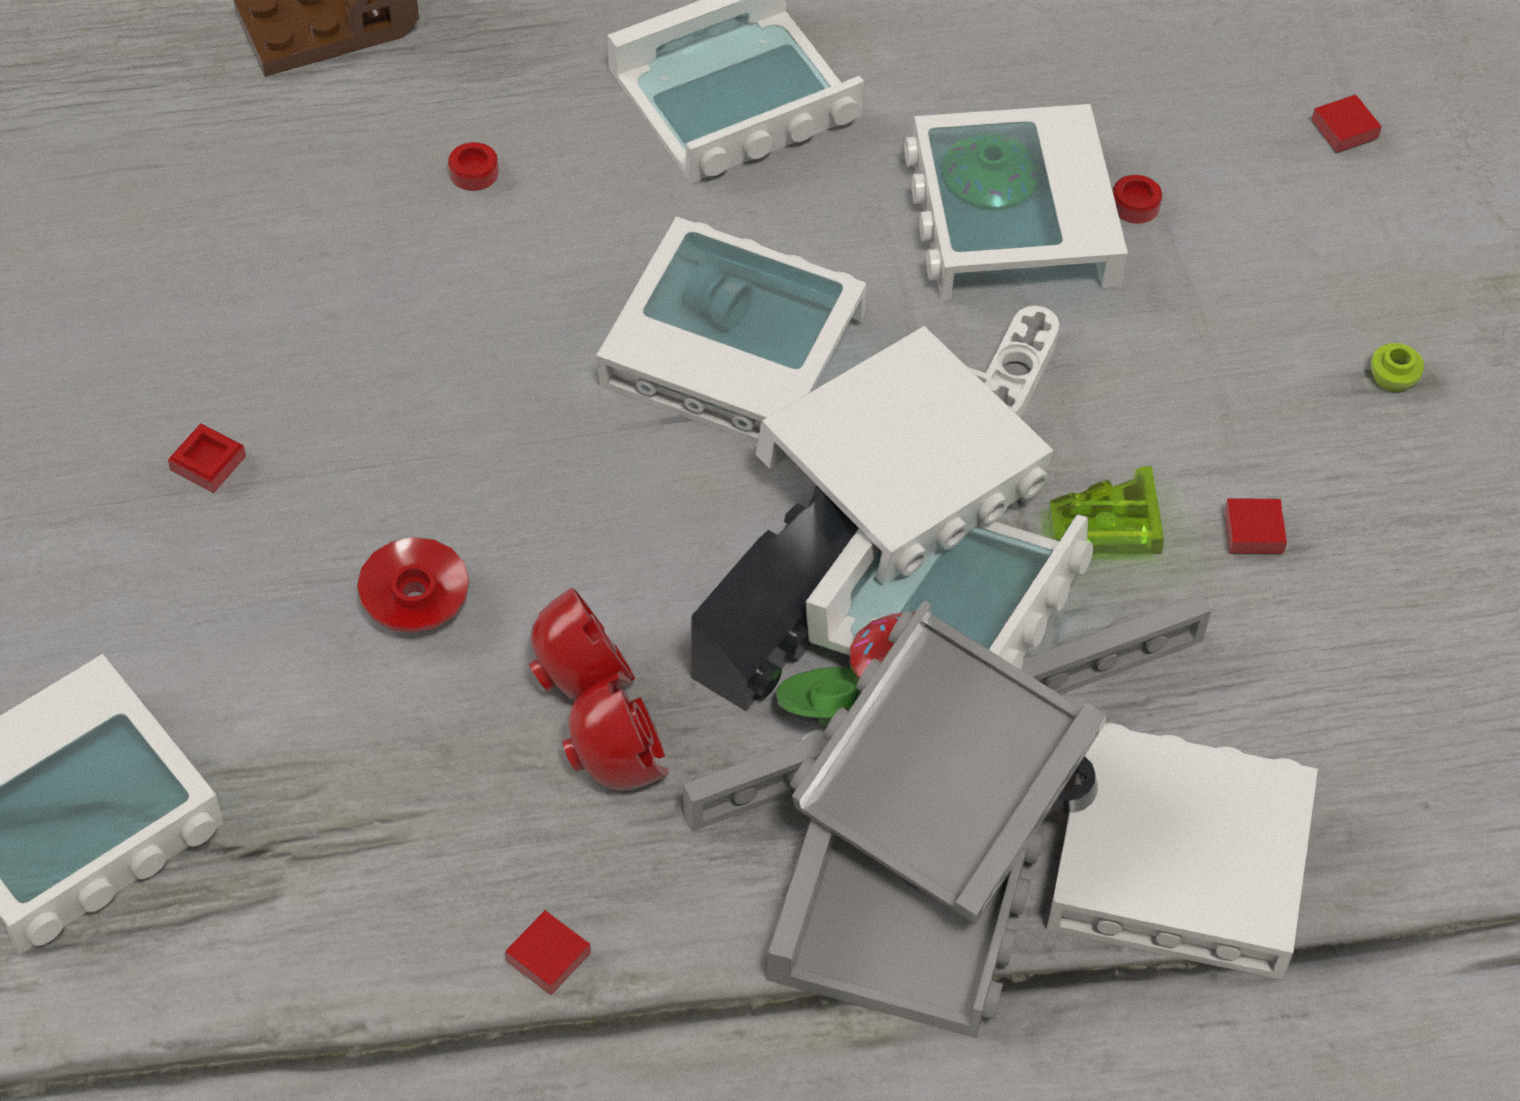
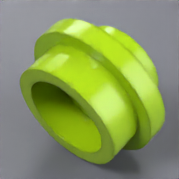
(1396, 367)

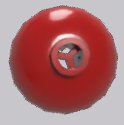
(573, 647)
(614, 737)

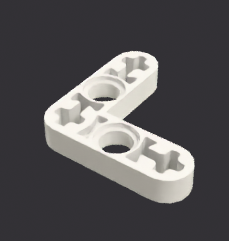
(1013, 389)

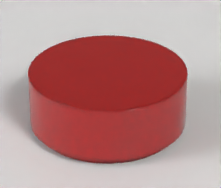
(473, 166)
(1137, 198)

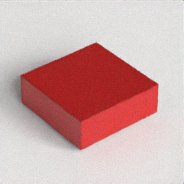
(1346, 123)
(207, 458)
(1255, 526)
(548, 952)

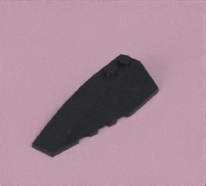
(759, 608)

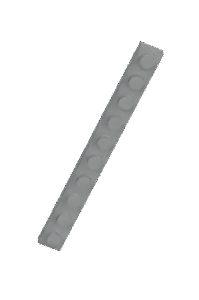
(1068, 666)

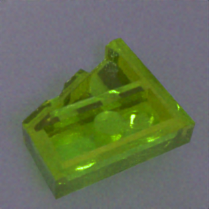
(1119, 516)

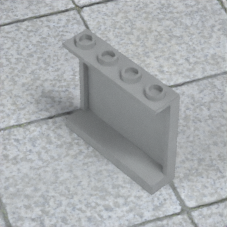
(945, 762)
(889, 947)

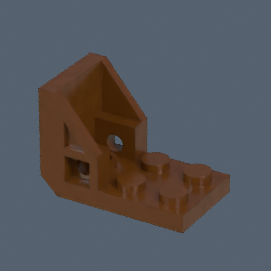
(310, 31)

